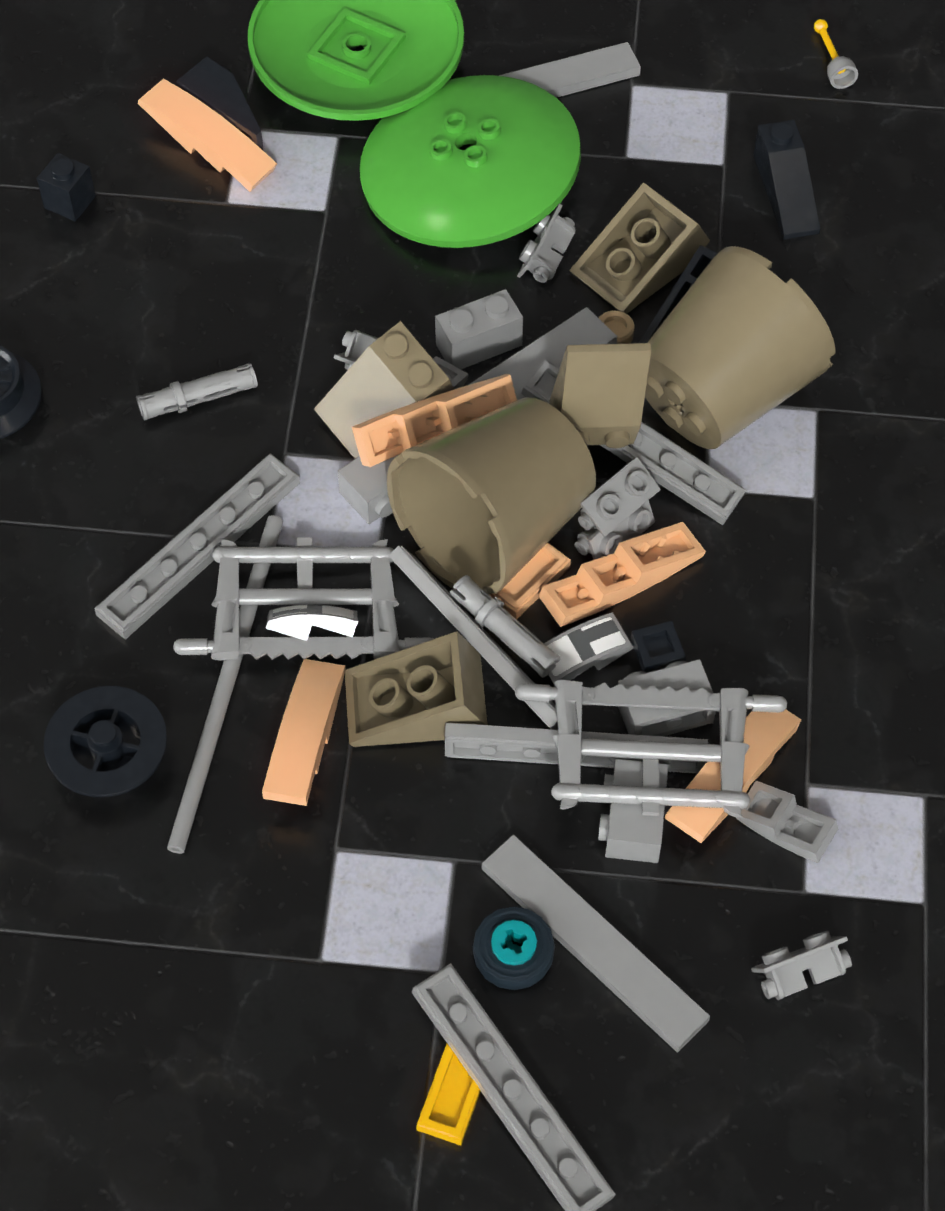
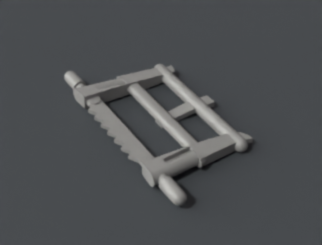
(226, 639)
(732, 709)

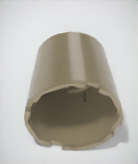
(734, 349)
(491, 491)

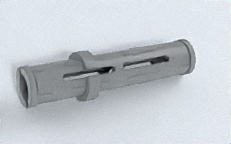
(204, 389)
(491, 614)

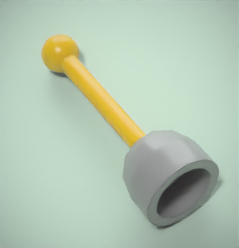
(841, 69)

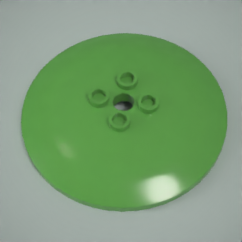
(308, 63)
(500, 186)

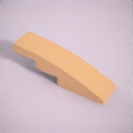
(207, 132)
(420, 421)
(621, 575)
(303, 732)
(765, 735)

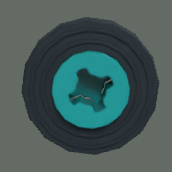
(515, 965)

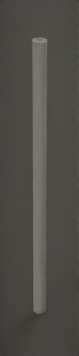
(219, 704)

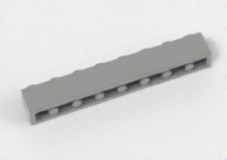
(367, 486)

